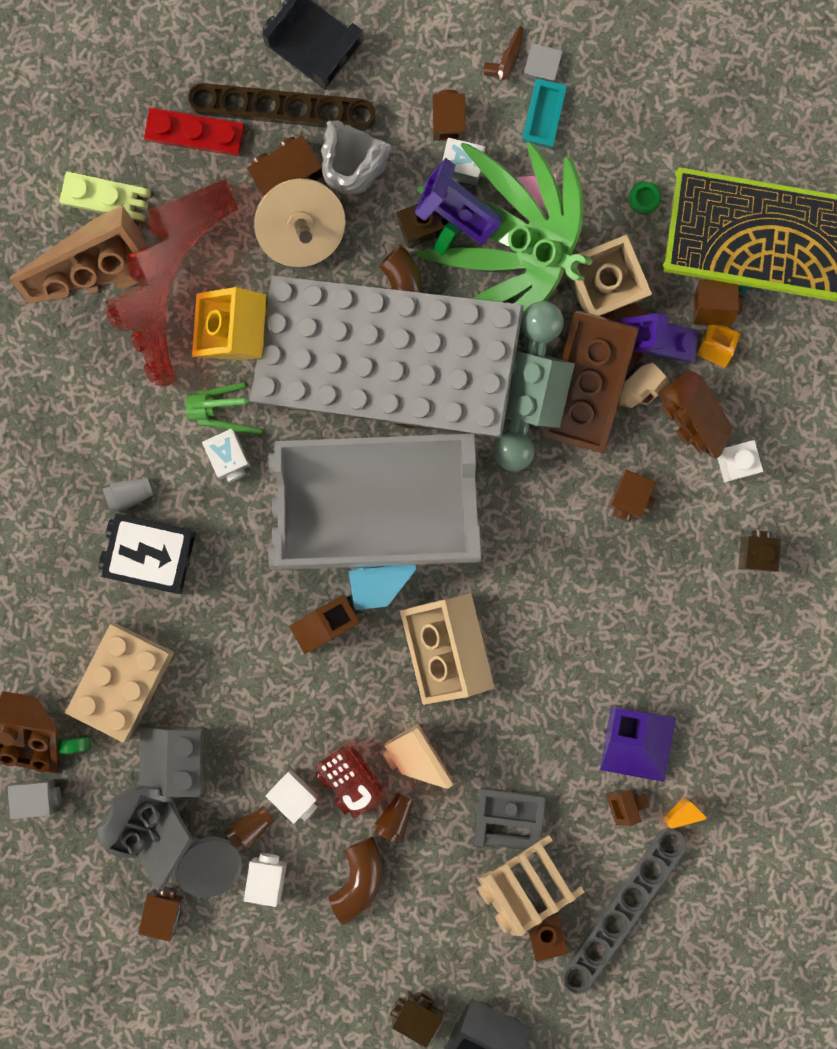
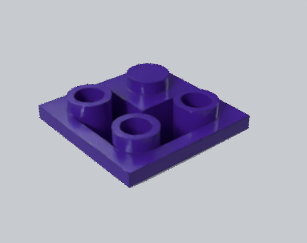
(637, 743)

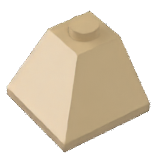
(417, 757)

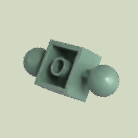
(536, 387)

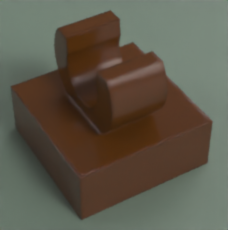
(626, 806)

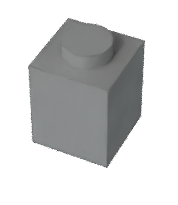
(33, 799)

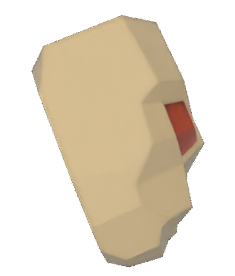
(643, 386)

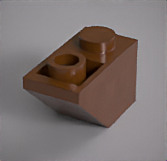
(325, 624)

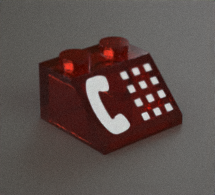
(350, 780)

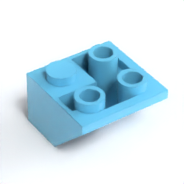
(378, 585)

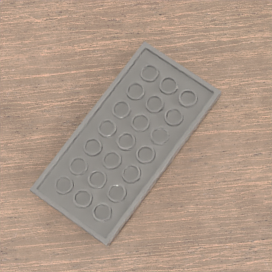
(388, 355)

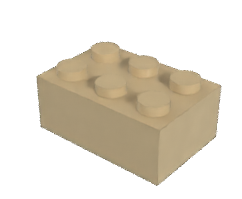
(119, 682)

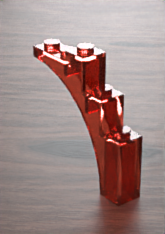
(155, 266)

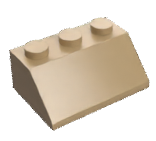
(447, 649)

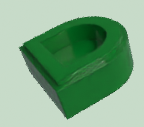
(447, 238)

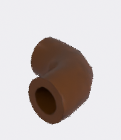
(401, 270)
(362, 882)

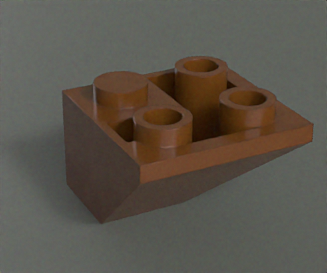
(27, 734)

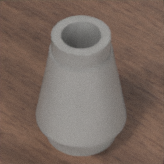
(126, 494)

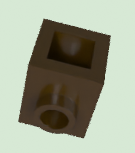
(417, 230)
(759, 552)
(416, 1017)

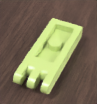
(102, 195)

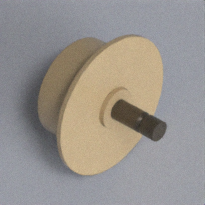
(299, 222)

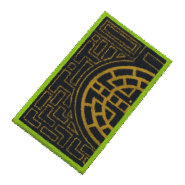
(753, 234)

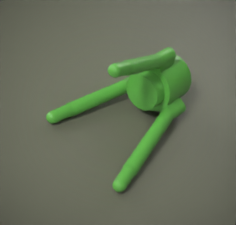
(203, 405)

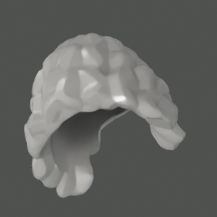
(352, 158)

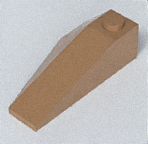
(83, 260)

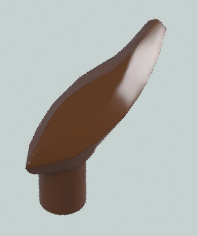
(509, 58)

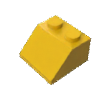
(229, 324)

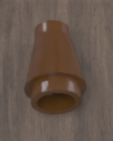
(394, 819)
(249, 828)

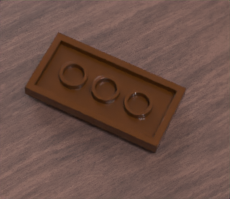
(601, 360)

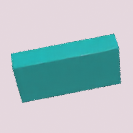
(544, 113)

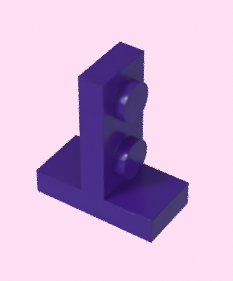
(456, 204)
(663, 338)

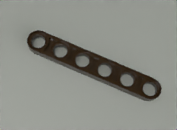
(283, 101)

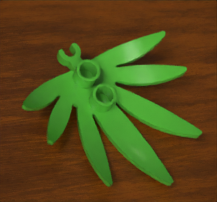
(540, 246)

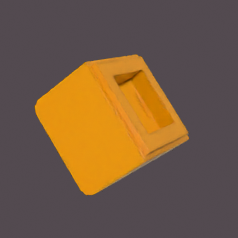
(718, 345)
(682, 814)

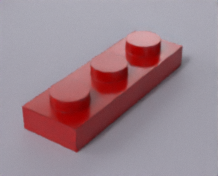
(194, 132)

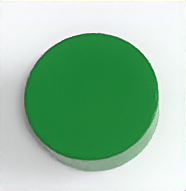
(644, 198)
(74, 744)

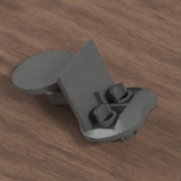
(150, 828)

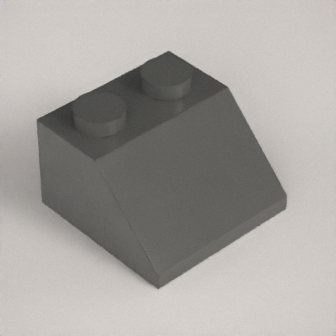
(173, 760)

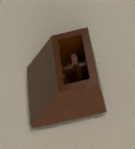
(696, 414)

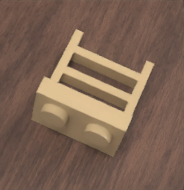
(513, 906)

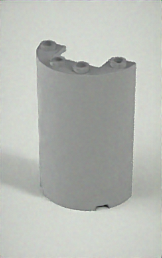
(374, 502)

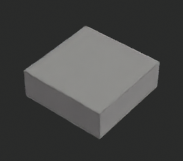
(542, 63)

